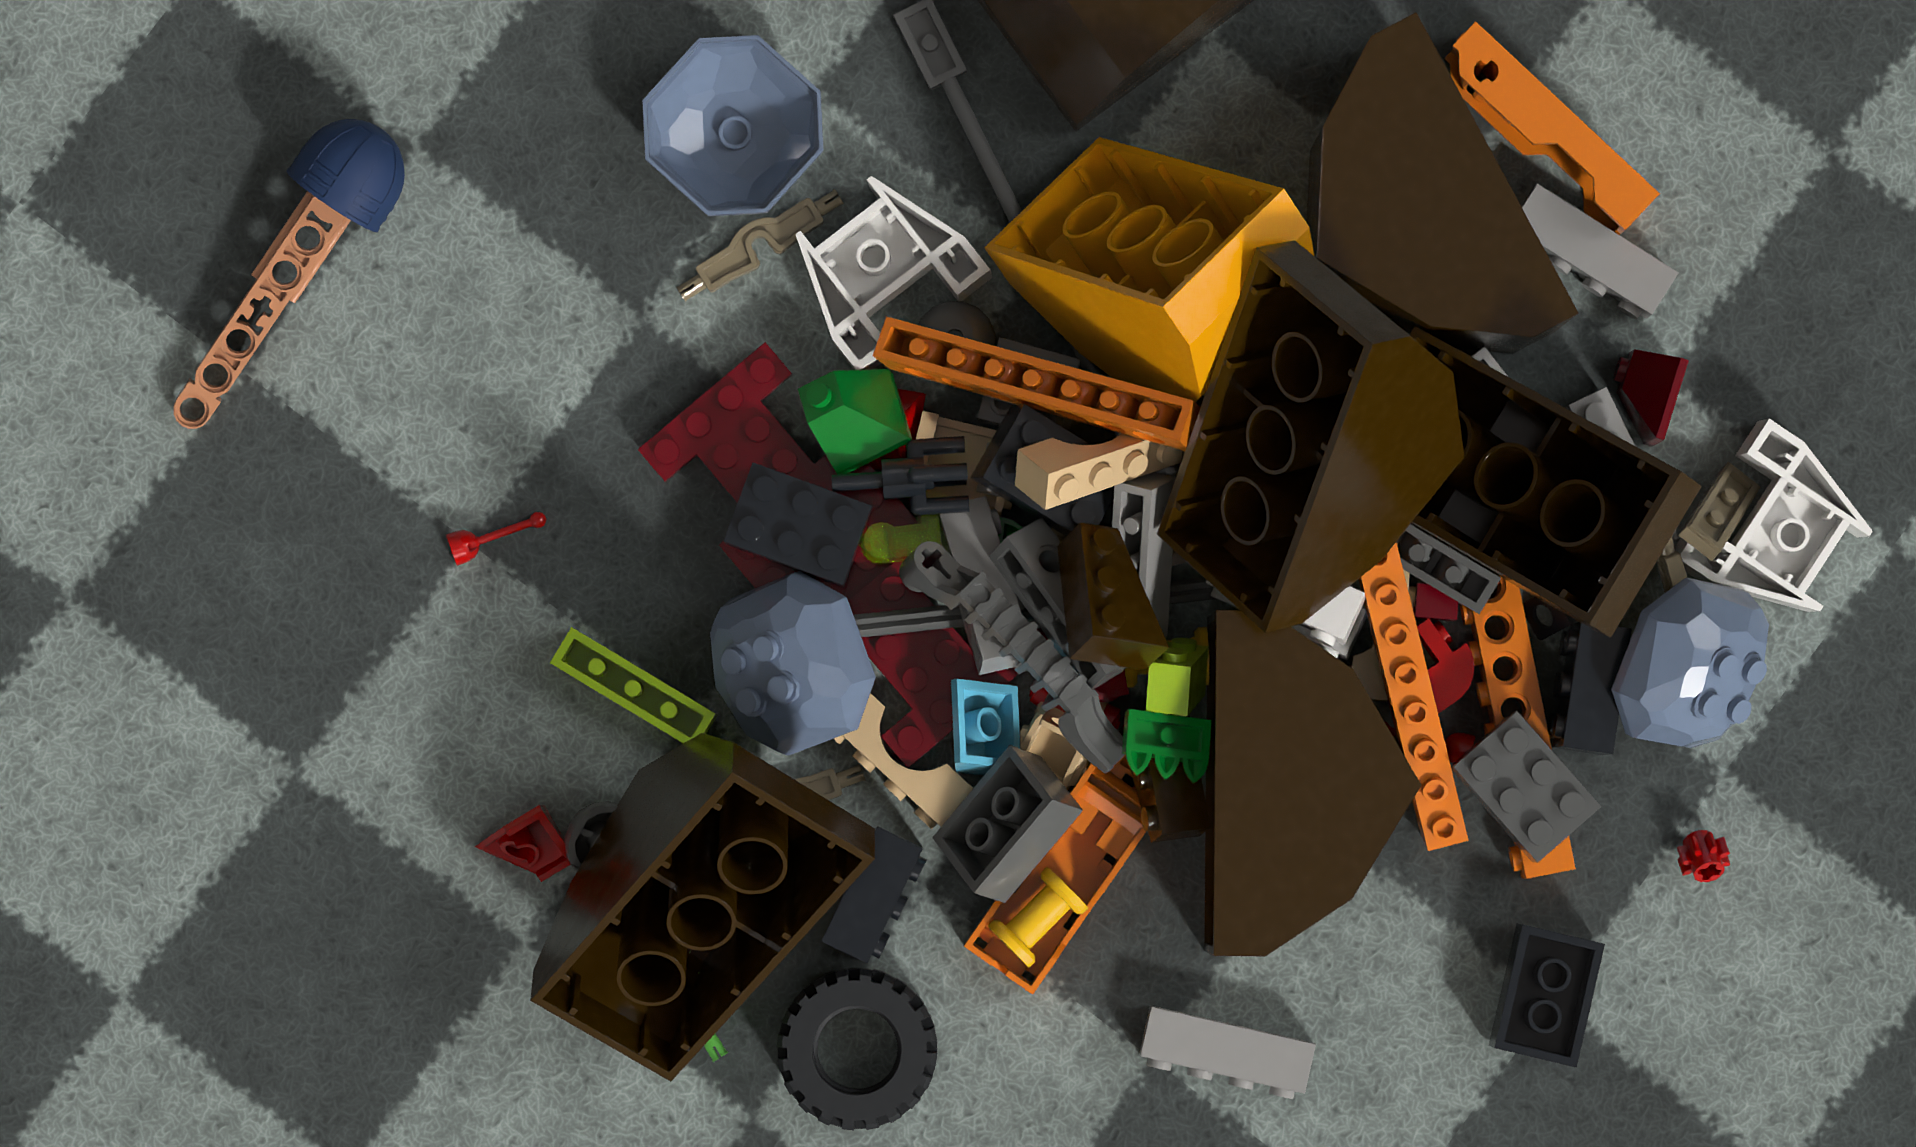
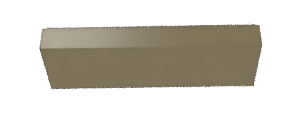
(1719, 511)

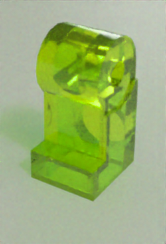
(894, 544)

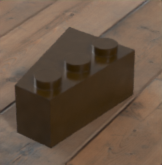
(1105, 601)
(1170, 806)

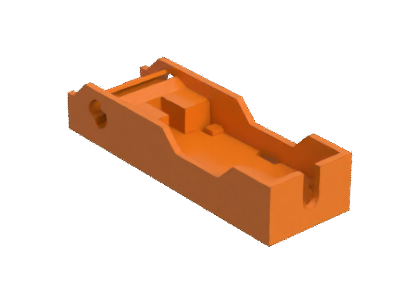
(1543, 125)
(1106, 825)

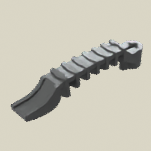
(954, 584)

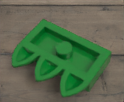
(1168, 741)

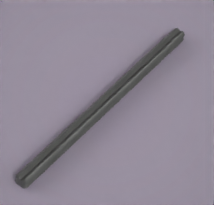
(942, 617)

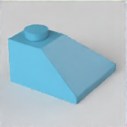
(983, 723)

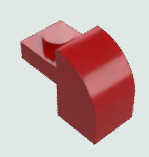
(1452, 669)

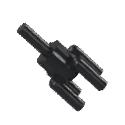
(911, 477)

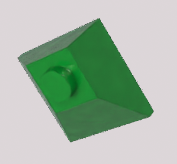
(855, 416)

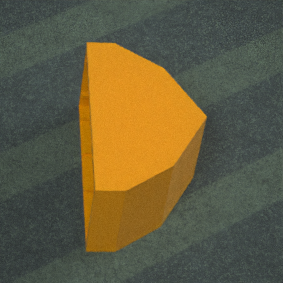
(1144, 260)

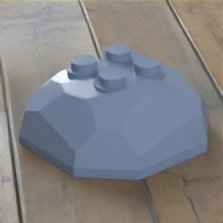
(733, 125)
(791, 663)
(1692, 664)

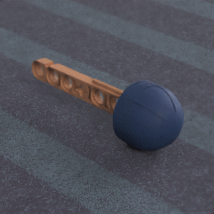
(349, 176)

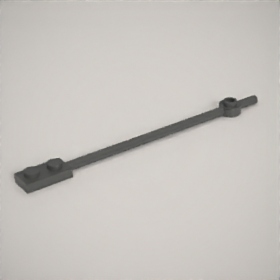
(942, 66)

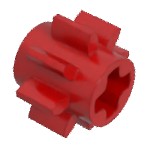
(1703, 856)

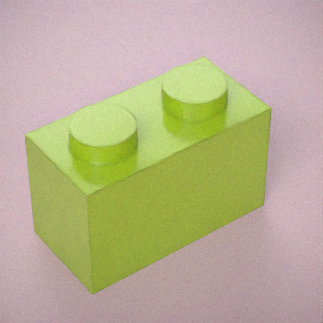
(1177, 678)

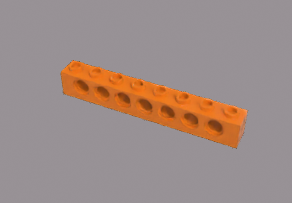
(1037, 383)
(1522, 687)
(1412, 701)

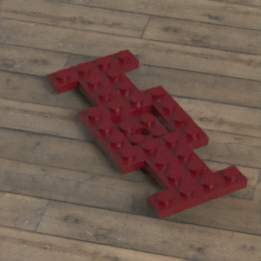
(734, 429)

